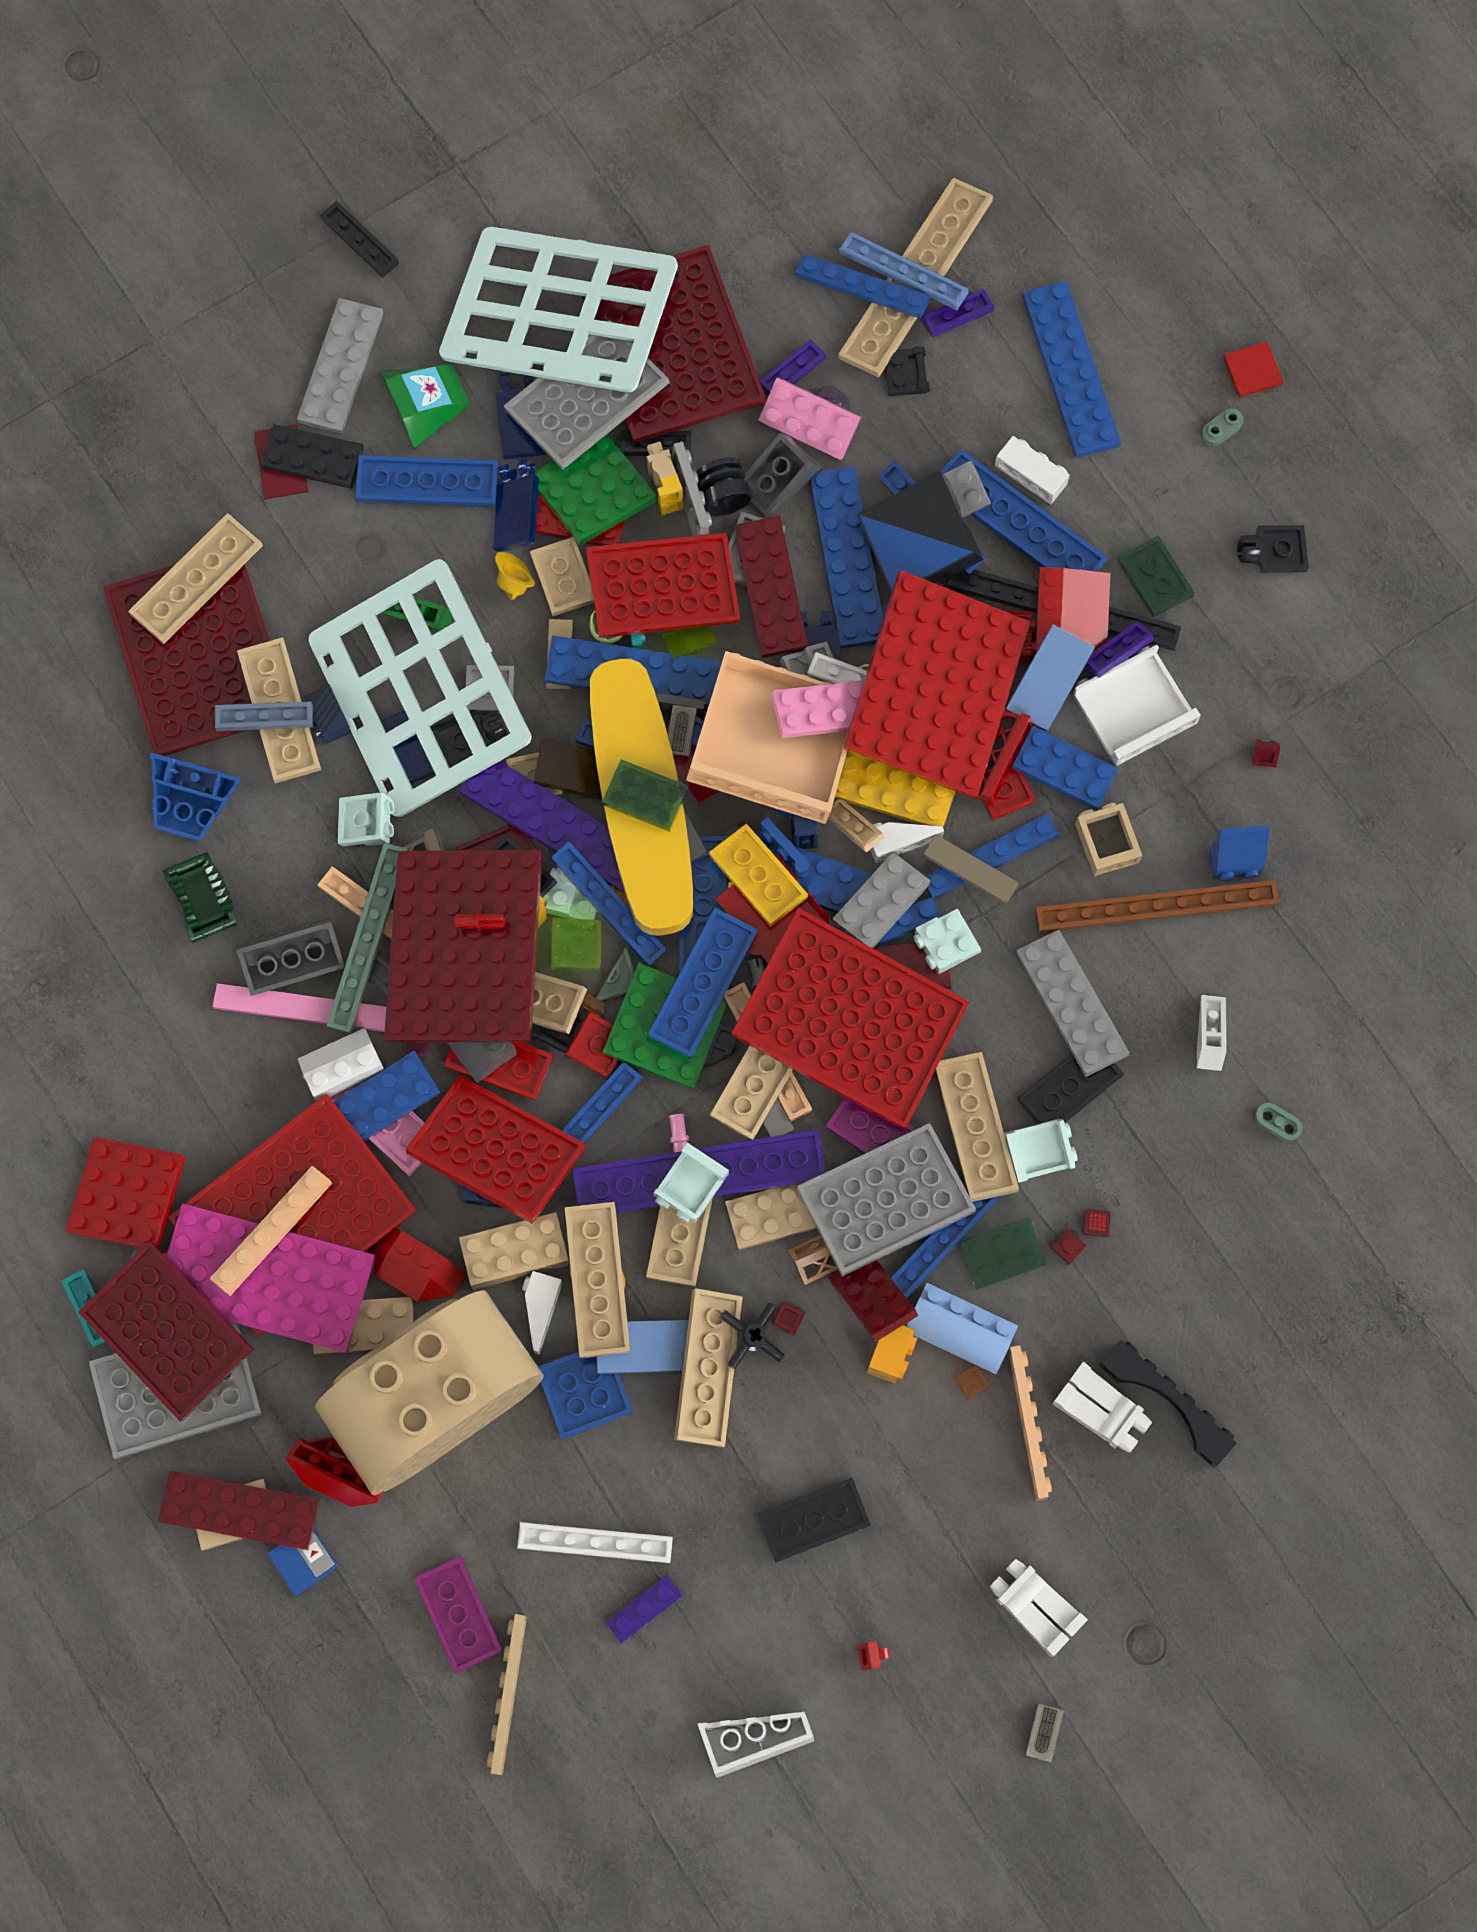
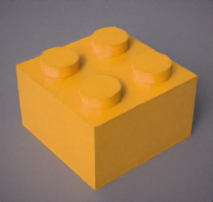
(890, 1353)

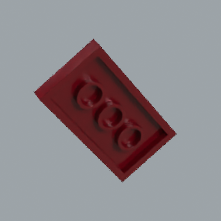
(874, 1299)

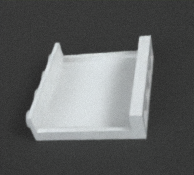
(1134, 706)

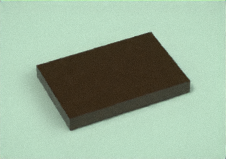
(567, 769)

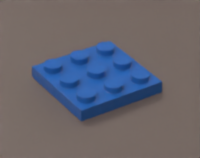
(581, 1396)

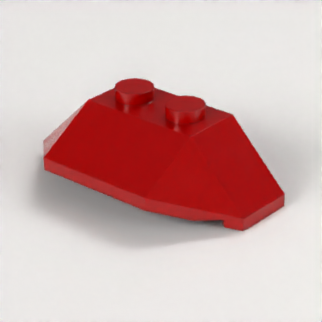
(415, 1268)
(327, 1470)

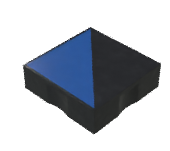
(920, 532)

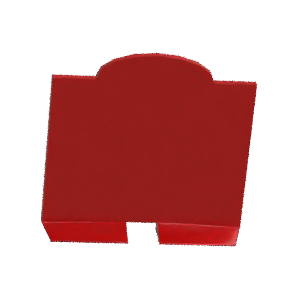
(767, 937)

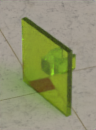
(689, 640)

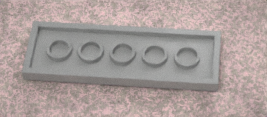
(340, 366)
(1072, 1003)

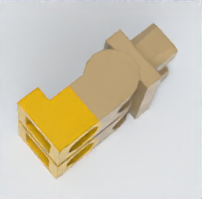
(664, 479)

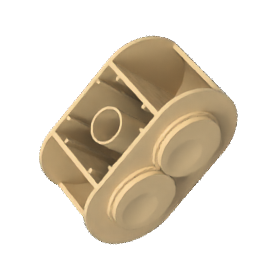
(427, 1390)

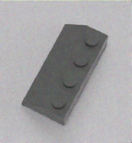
(290, 956)
(482, 1057)

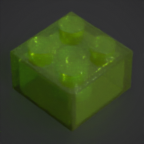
(575, 945)

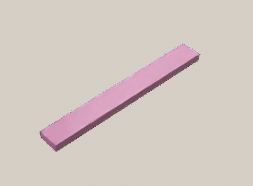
(292, 1006)

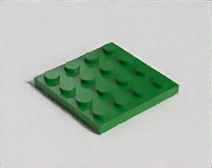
(594, 490)
(634, 1020)

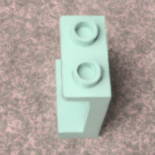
(1040, 1149)
(690, 1184)

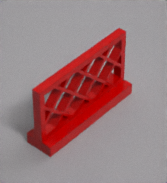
(1006, 755)

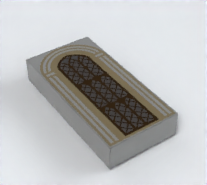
(681, 729)
(1044, 1733)

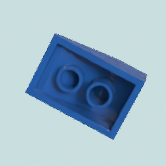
(1239, 852)

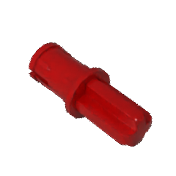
(479, 921)

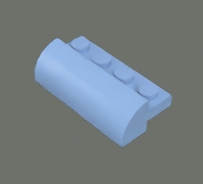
(962, 1328)

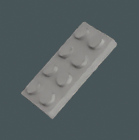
(692, 498)
(881, 901)

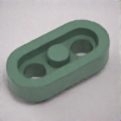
(1223, 426)
(1278, 1121)

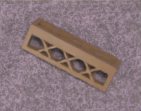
(809, 1253)

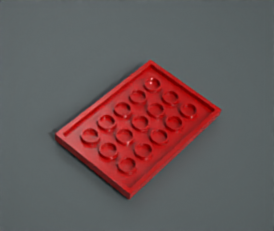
(662, 585)
(495, 1149)

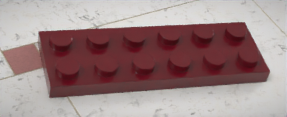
(771, 586)
(239, 1510)

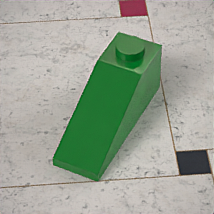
(435, 615)

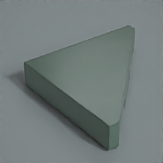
(618, 979)

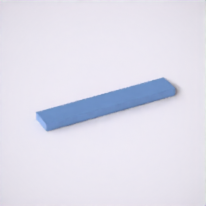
(904, 271)

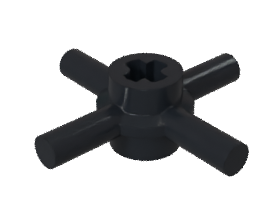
(744, 1337)

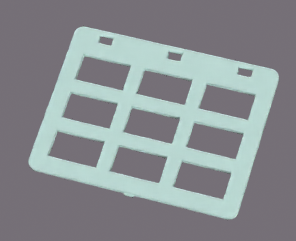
(558, 365)
(354, 701)

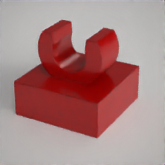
(871, 1655)

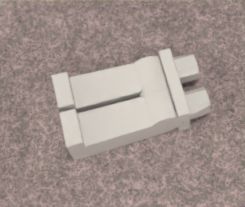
(1120, 1411)
(1030, 1588)

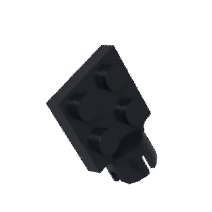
(1275, 549)
(453, 743)

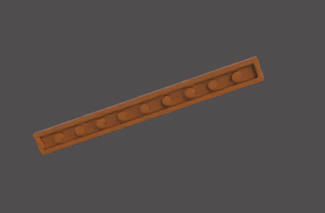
(1157, 906)

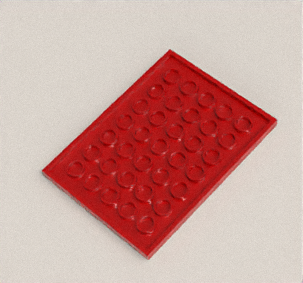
(937, 684)
(850, 1018)
(351, 1213)

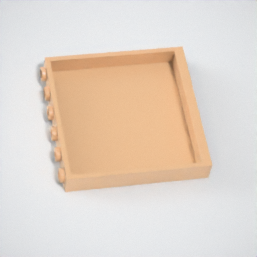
(744, 750)

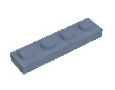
(263, 716)

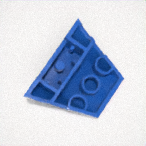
(188, 795)

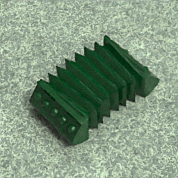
(201, 896)

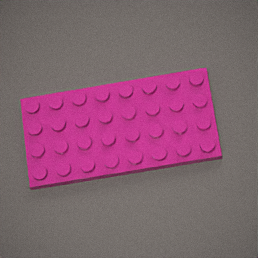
(297, 1291)

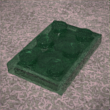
(1155, 576)
(645, 795)
(1002, 1253)

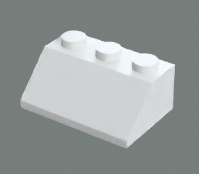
(340, 1064)

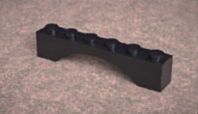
(1208, 1439)

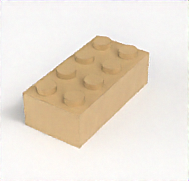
(514, 1251)

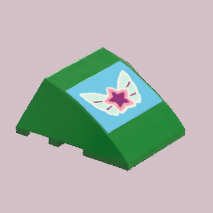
(425, 398)

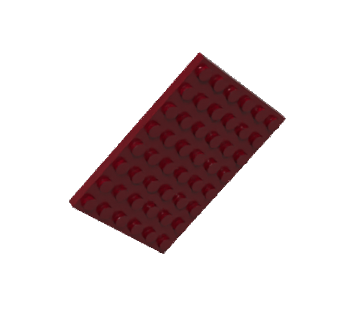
(693, 346)
(195, 668)
(463, 980)

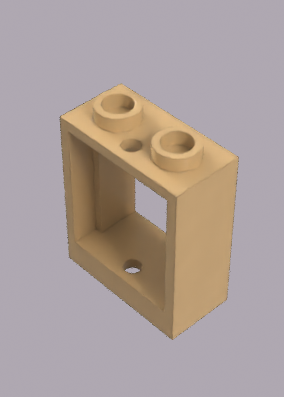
(1115, 861)

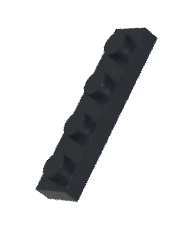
(359, 239)

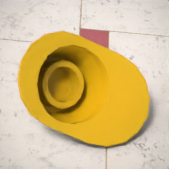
(512, 575)

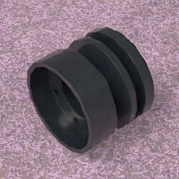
(723, 486)

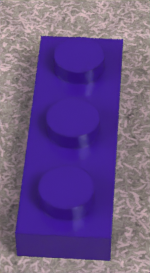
(946, 318)
(795, 366)
(1118, 649)
(644, 1609)

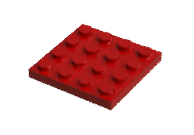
(125, 1193)

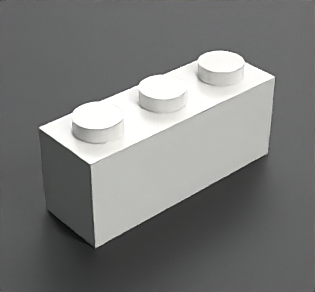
(1032, 469)

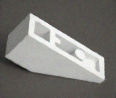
(902, 838)
(1211, 1033)
(541, 1299)

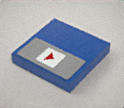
(303, 1567)

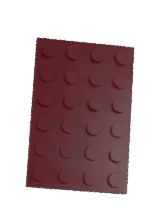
(166, 1330)

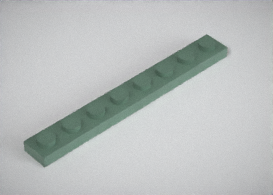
(365, 942)

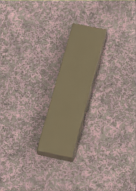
(971, 869)

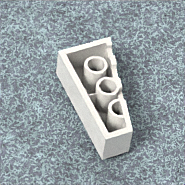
(752, 1740)

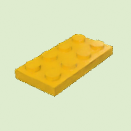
(758, 875)

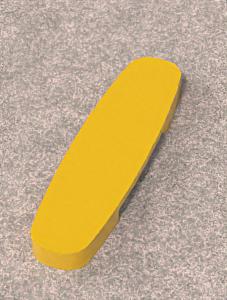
(649, 859)

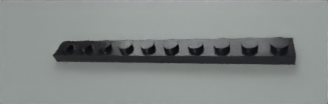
(1026, 598)

